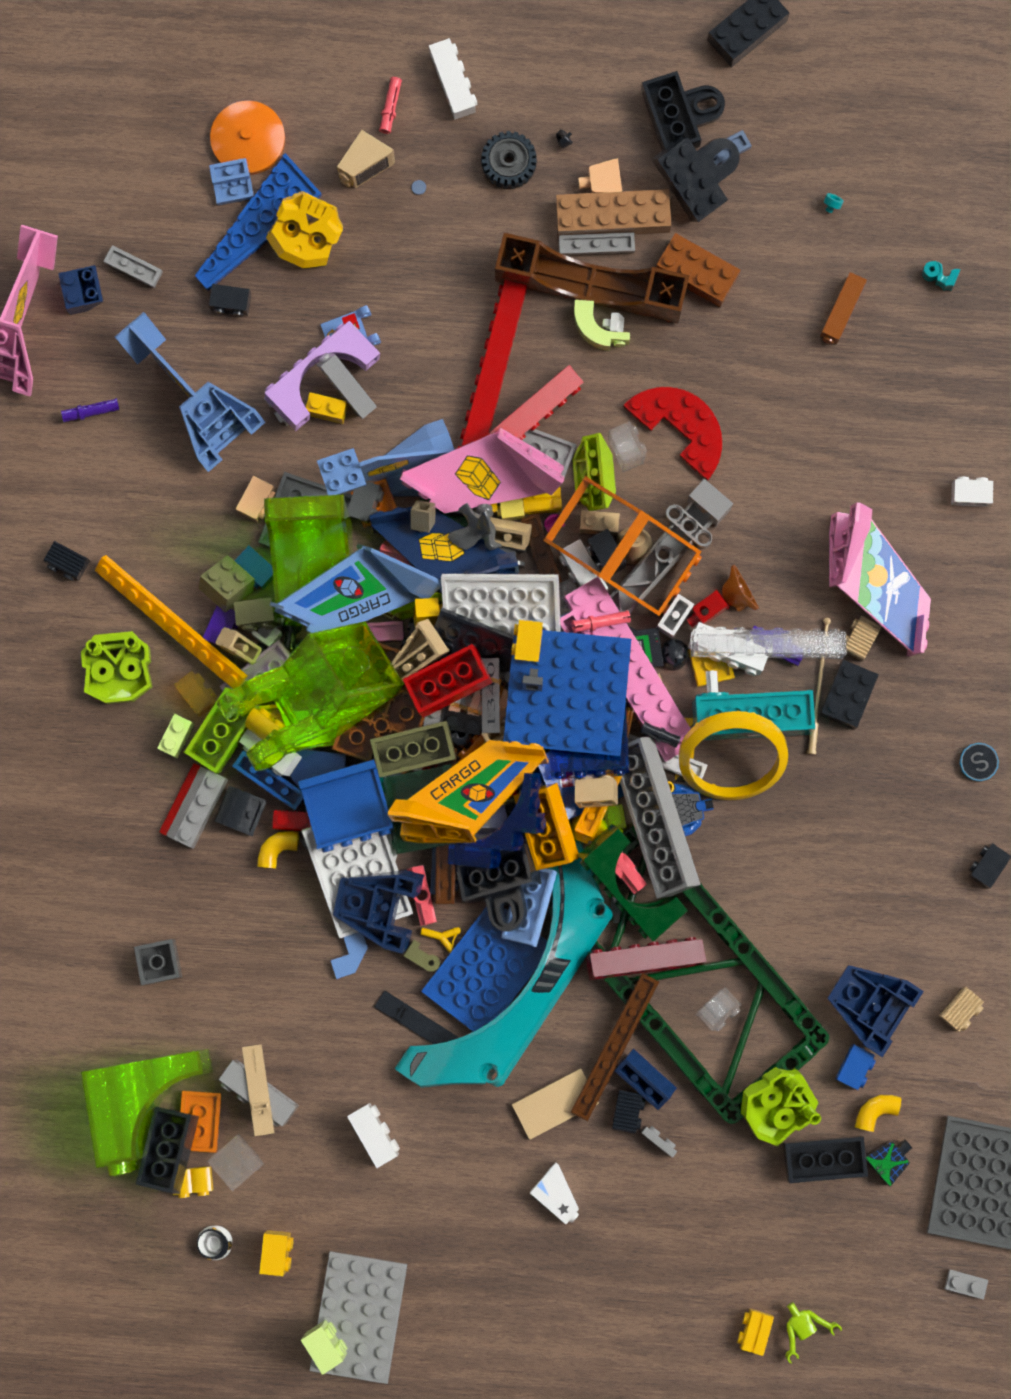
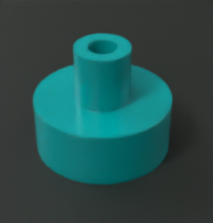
(832, 201)

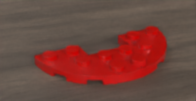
(689, 416)

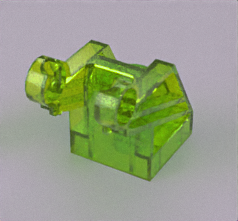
(322, 689)

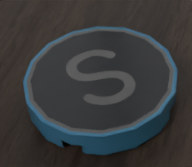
(979, 762)

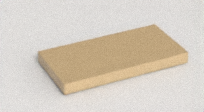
(550, 1104)

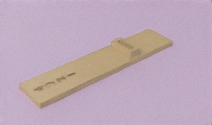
(258, 1090)

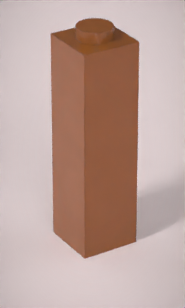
(843, 308)

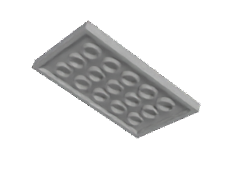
(364, 1305)

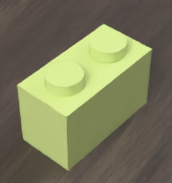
(176, 736)

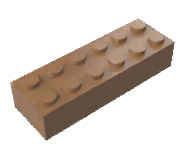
(614, 212)

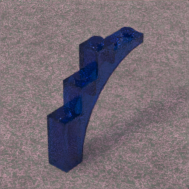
(508, 836)

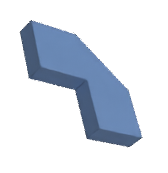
(349, 964)

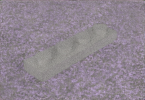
(597, 244)

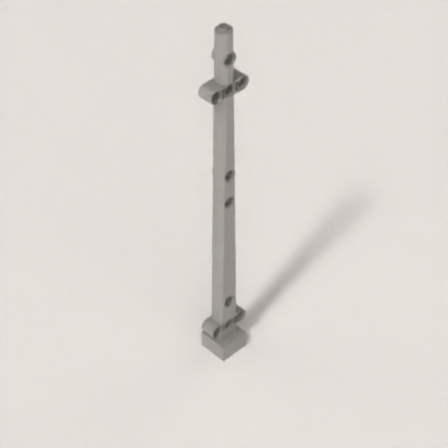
(704, 508)

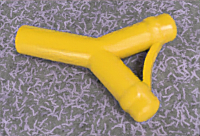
(442, 936)

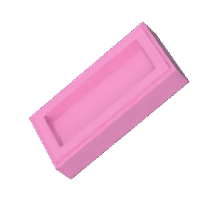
(387, 631)

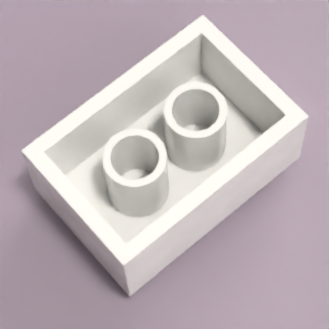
(374, 1134)

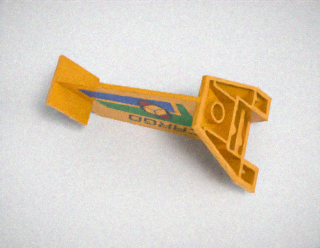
(467, 794)

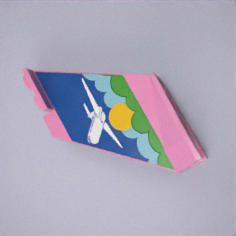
(877, 578)

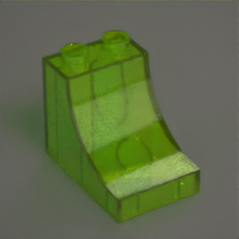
(305, 540)
(123, 1102)

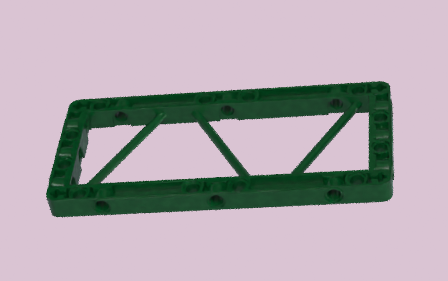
(760, 969)

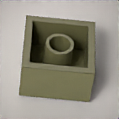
(226, 583)
(256, 614)

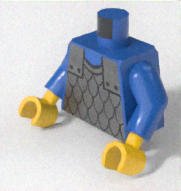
(689, 806)

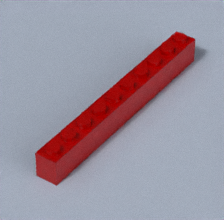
(495, 361)

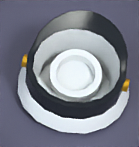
(214, 1243)

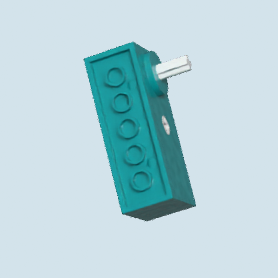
(787, 710)

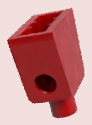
(714, 603)

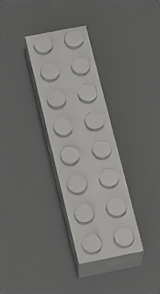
(657, 821)

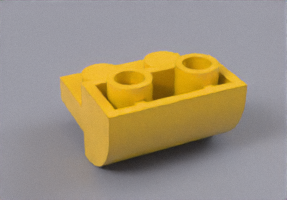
(261, 723)

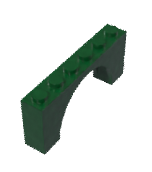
(601, 858)

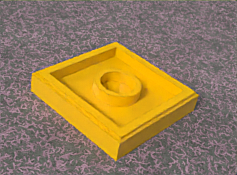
(703, 664)

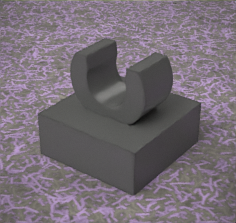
(532, 681)

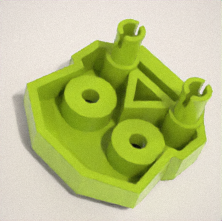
(117, 683)
(789, 1097)

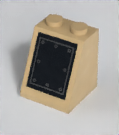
(364, 160)

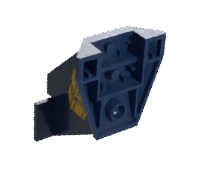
(434, 551)

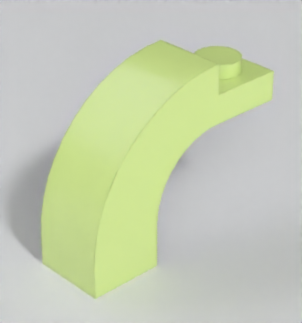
(592, 332)

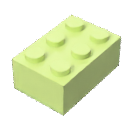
(324, 1346)

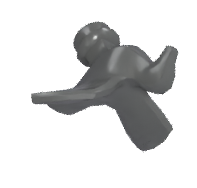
(478, 528)

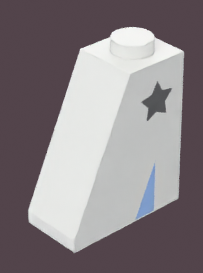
(556, 1195)

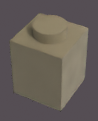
(422, 516)

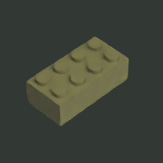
(413, 749)

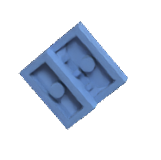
(231, 181)

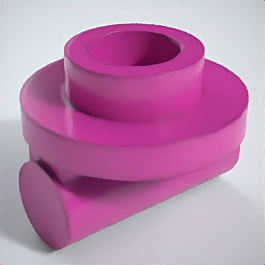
(550, 521)

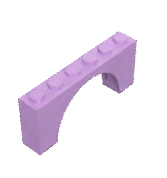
(346, 344)

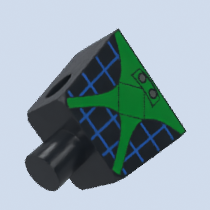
(889, 1160)

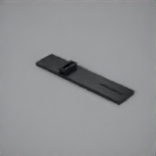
(413, 1019)

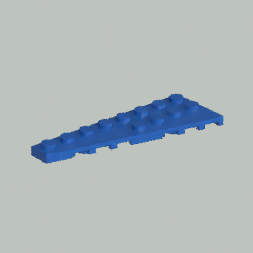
(255, 221)

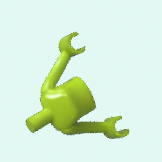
(803, 1327)

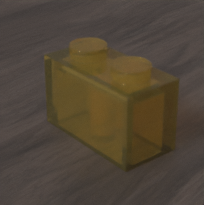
(195, 693)

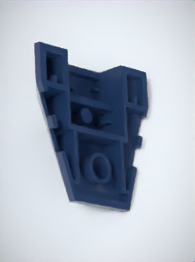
(873, 1004)

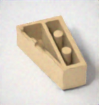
(420, 650)

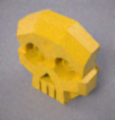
(299, 244)

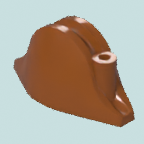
(737, 592)

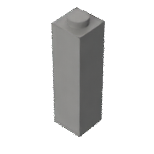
(346, 385)

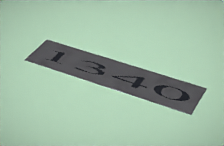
(490, 699)

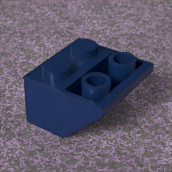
(81, 289)

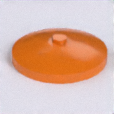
(248, 132)

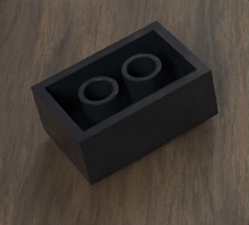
(849, 694)

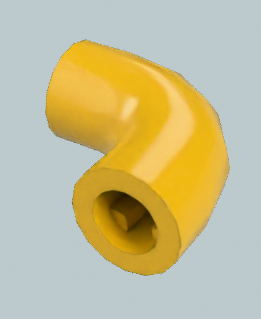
(274, 845)
(874, 1108)

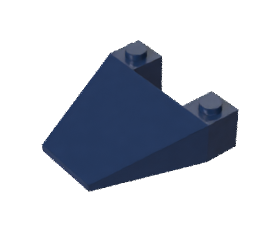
(372, 902)

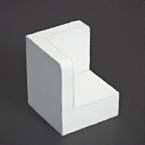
(267, 637)

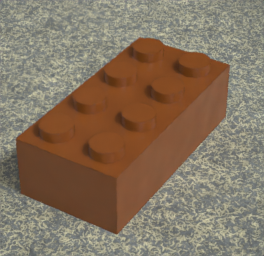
(709, 274)

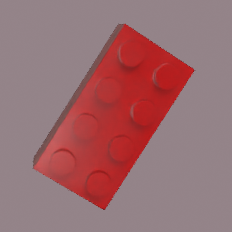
(447, 680)

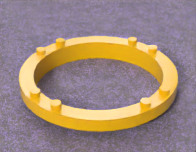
(731, 720)

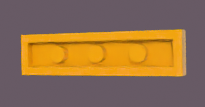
(592, 817)

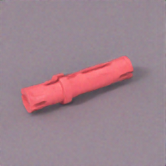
(388, 112)
(592, 622)

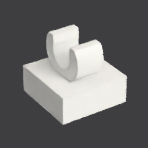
(614, 324)

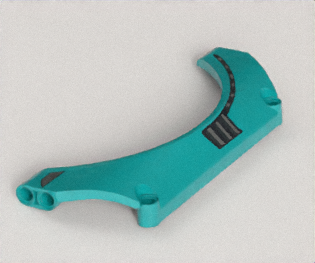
(504, 1040)

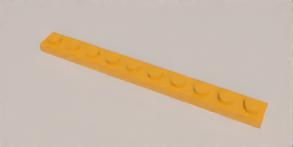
(170, 622)

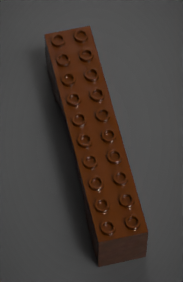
(642, 291)

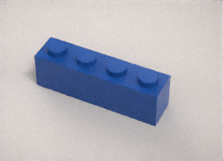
(271, 782)

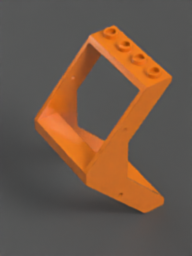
(624, 546)

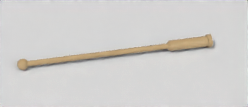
(813, 736)

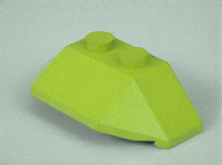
(595, 462)

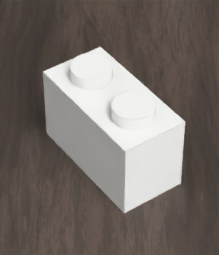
(972, 492)
(675, 616)

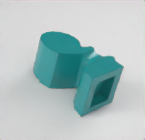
(934, 272)

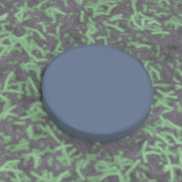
(418, 187)

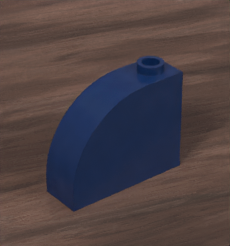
(317, 763)

